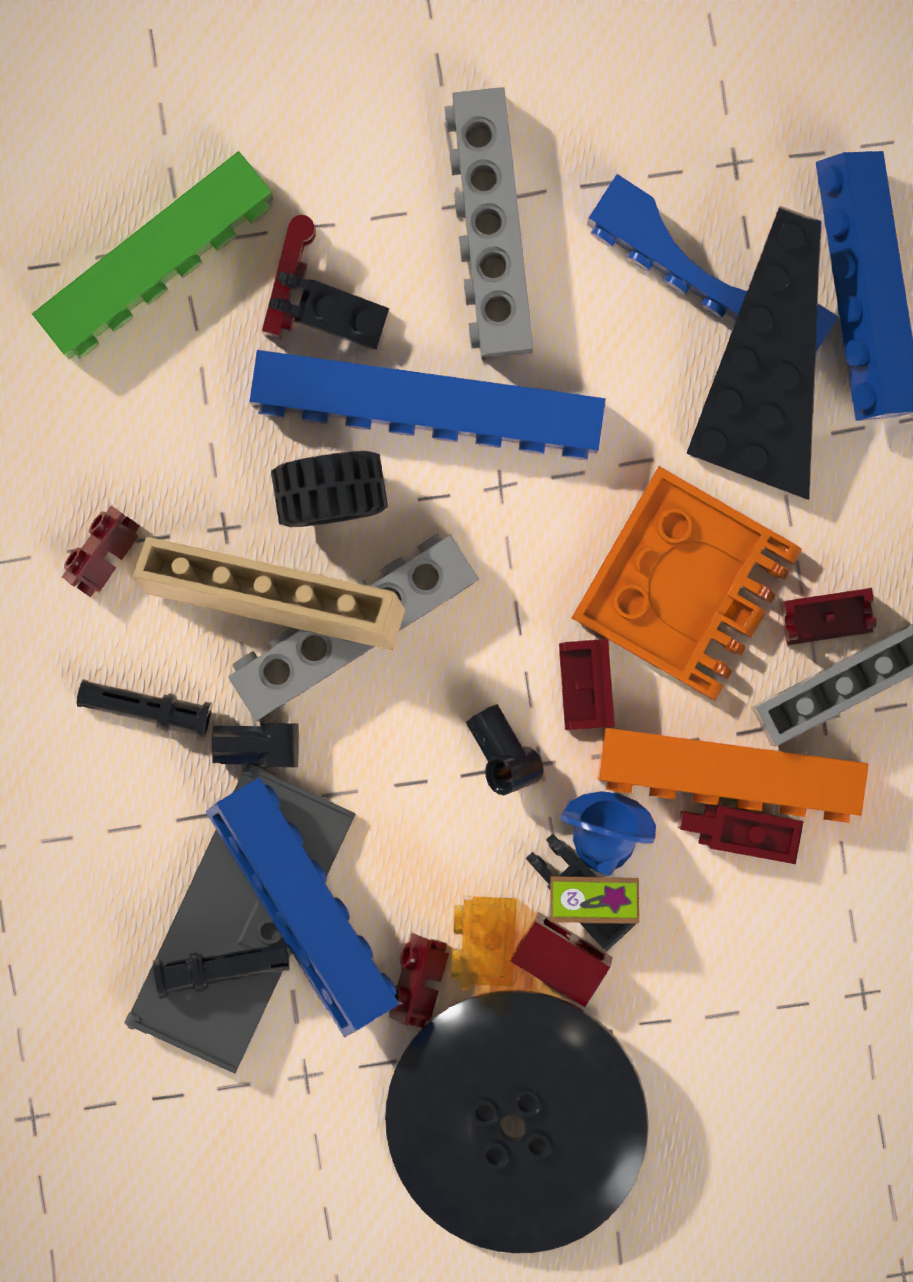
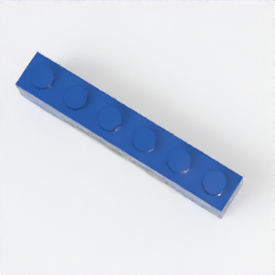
(633, 221)

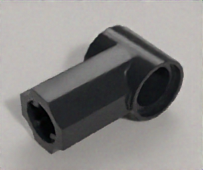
(263, 745)
(509, 764)

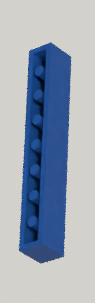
(428, 403)

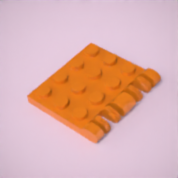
(679, 578)

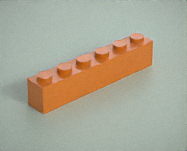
(732, 772)

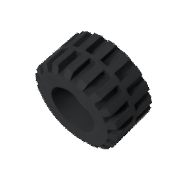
(329, 488)

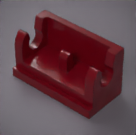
(828, 616)
(586, 684)
(562, 959)

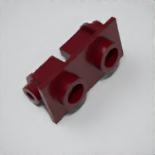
(106, 536)
(419, 961)

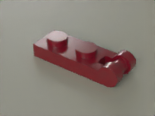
(300, 233)

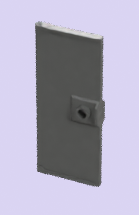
(225, 917)

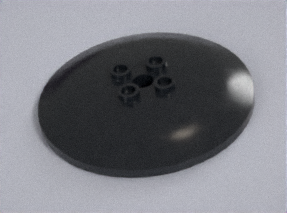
(531, 1061)

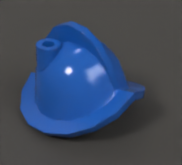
(608, 829)

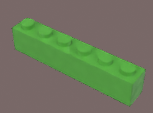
(153, 256)

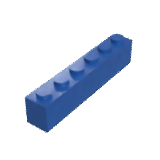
(868, 283)
(302, 906)

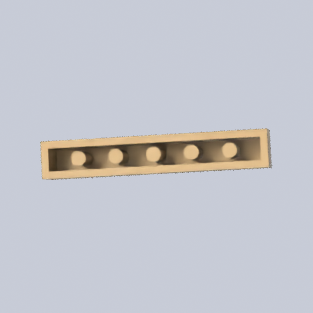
(269, 593)

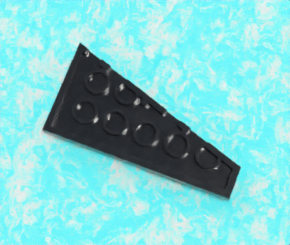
(765, 384)

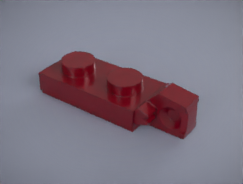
(745, 832)

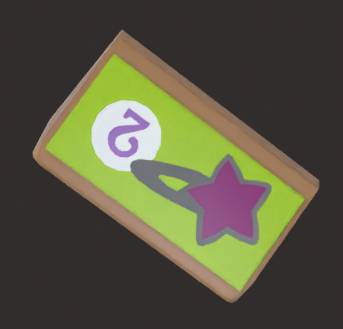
(594, 899)

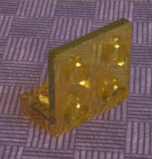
(487, 941)

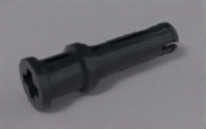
(164, 712)
(200, 971)

